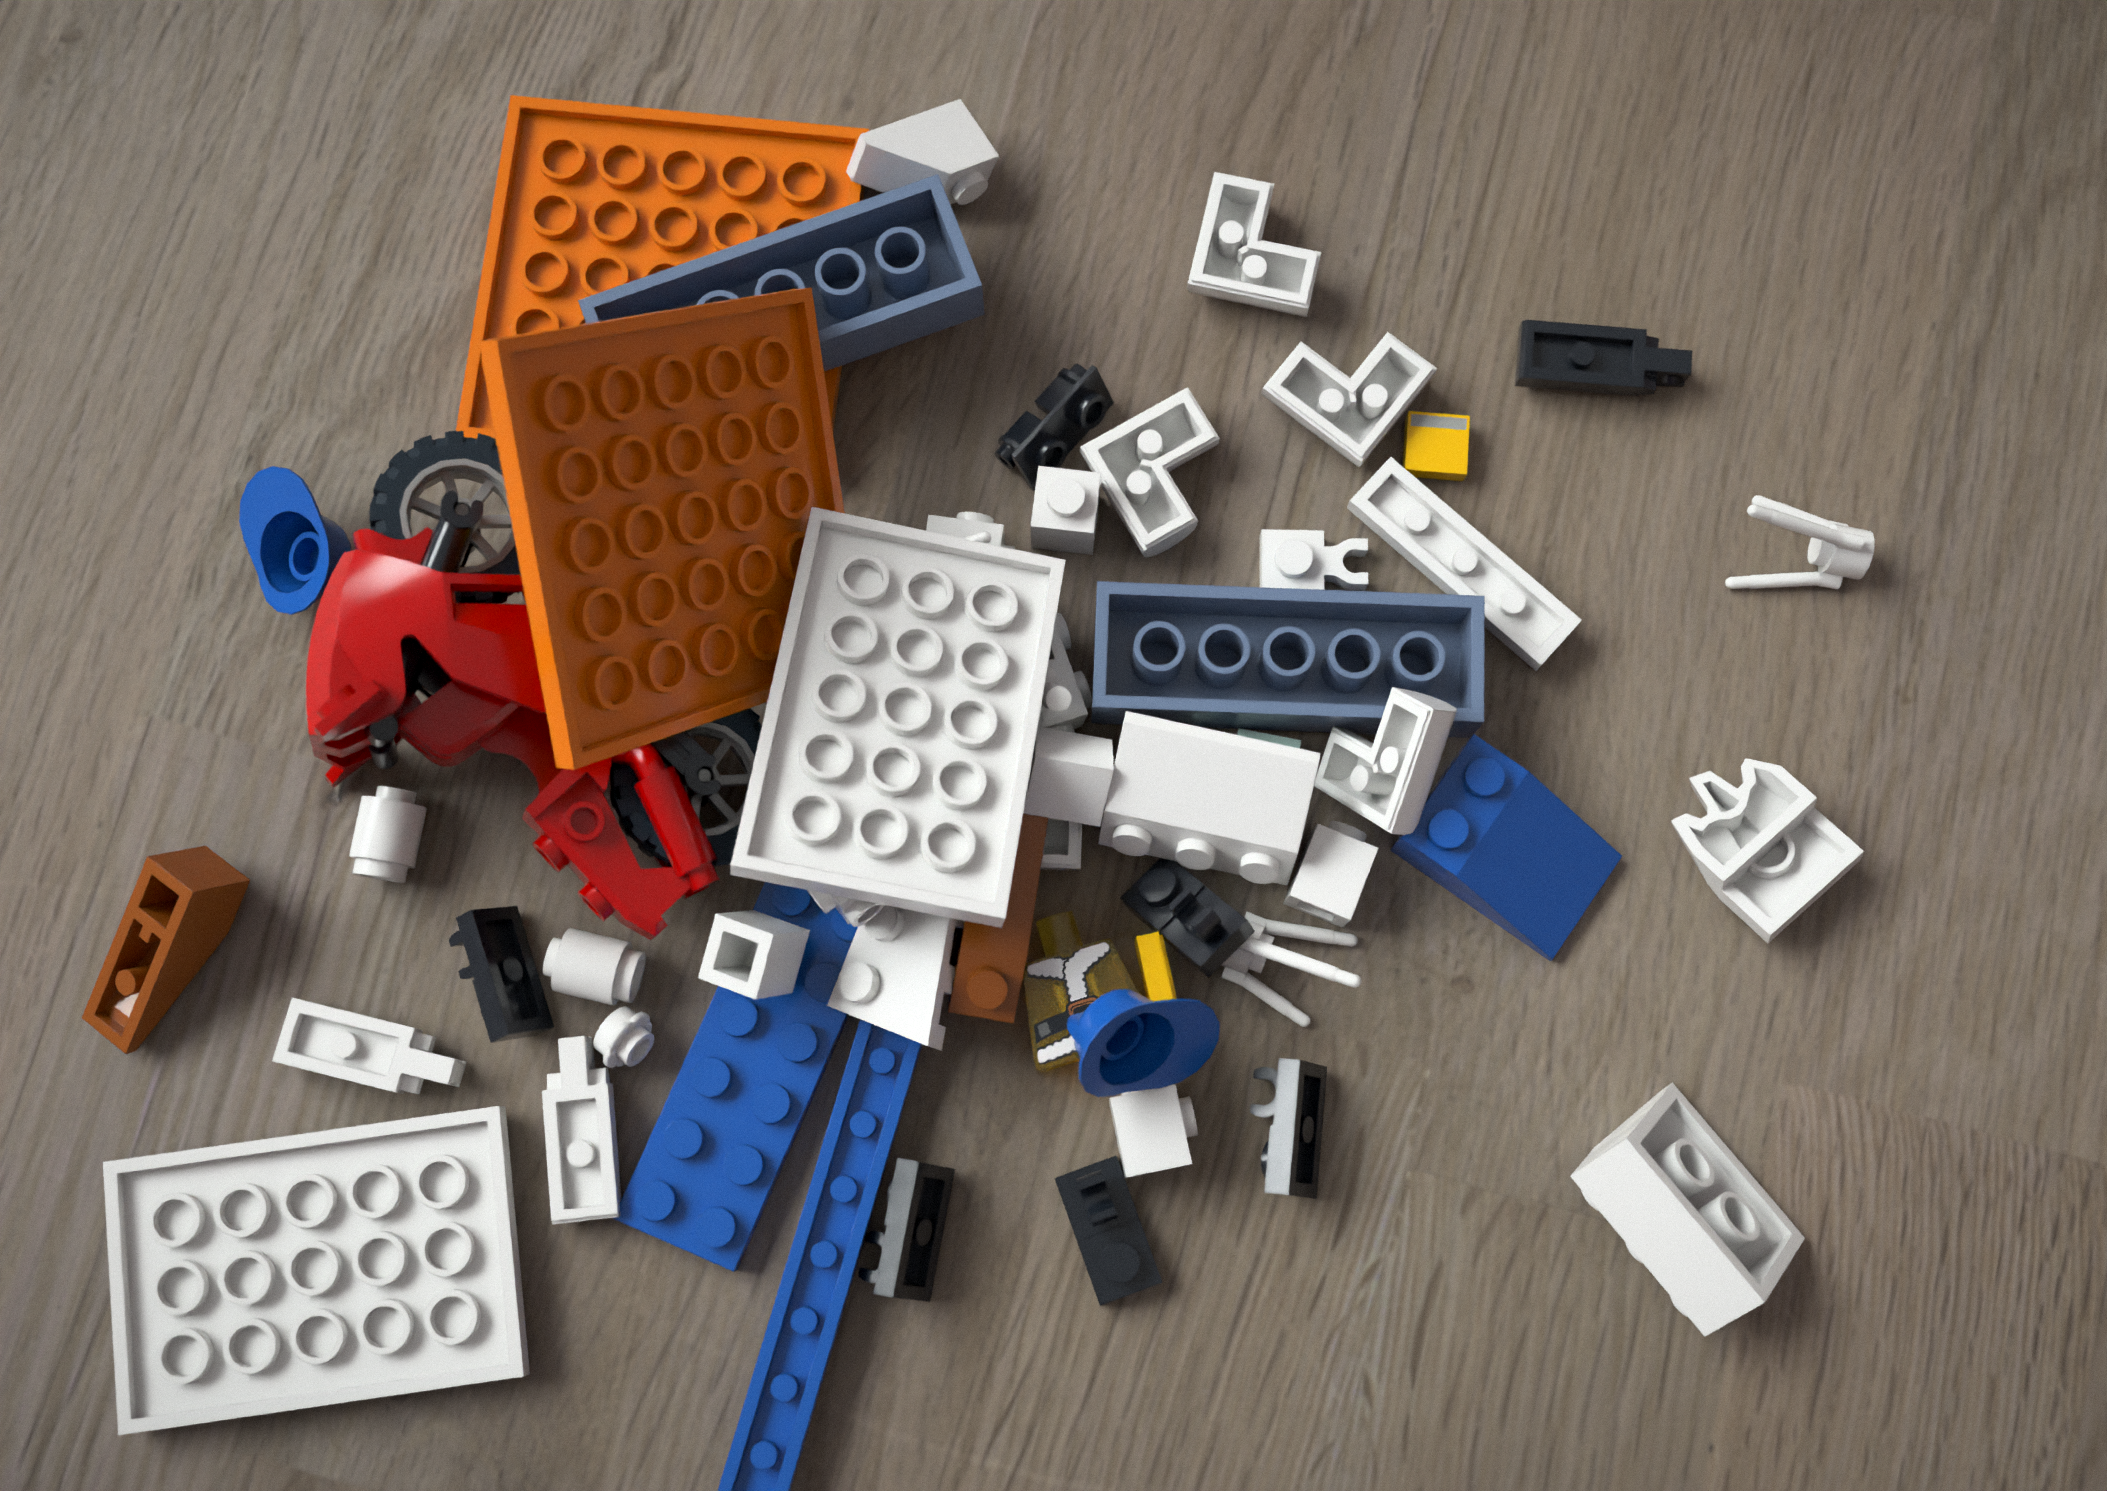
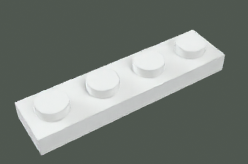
(1463, 562)

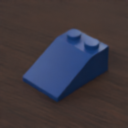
(1508, 848)

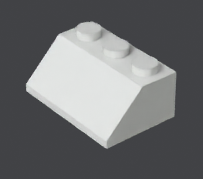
(1208, 799)
(1689, 1211)

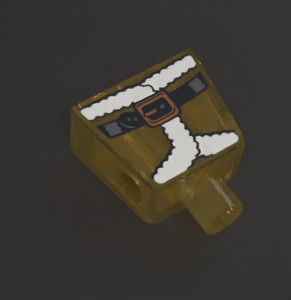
(1066, 985)

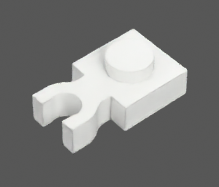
(1303, 562)

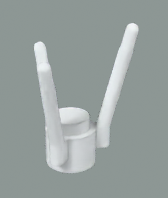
(1833, 547)
(1259, 947)

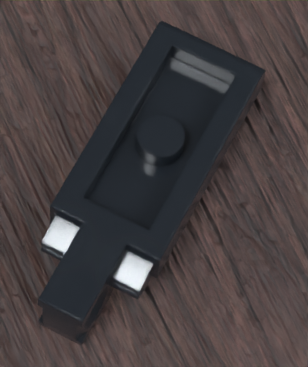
(1596, 359)

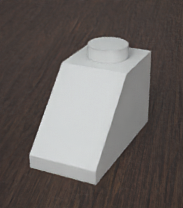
(925, 145)

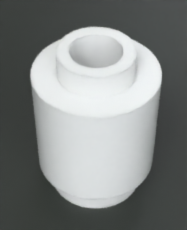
(387, 834)
(594, 967)

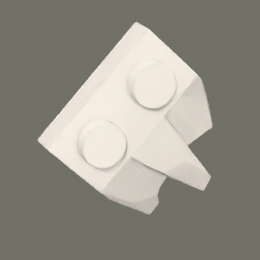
(1764, 845)

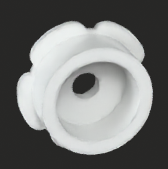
(624, 1038)

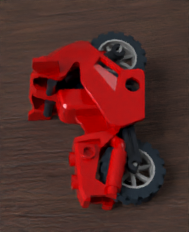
(416, 619)

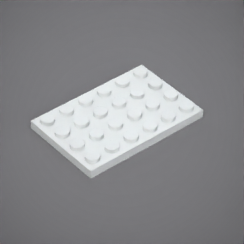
(901, 719)
(314, 1270)

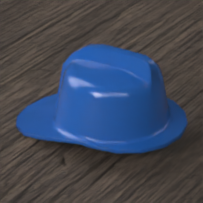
(289, 539)
(1141, 1042)

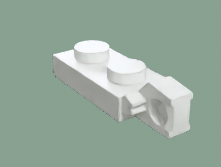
(362, 1049)
(581, 1137)

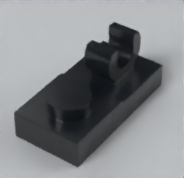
(1187, 915)
(502, 973)
(1294, 1145)
(1108, 1230)
(914, 1231)

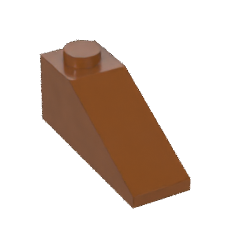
(164, 938)
(994, 958)

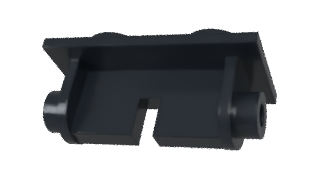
(1074, 405)

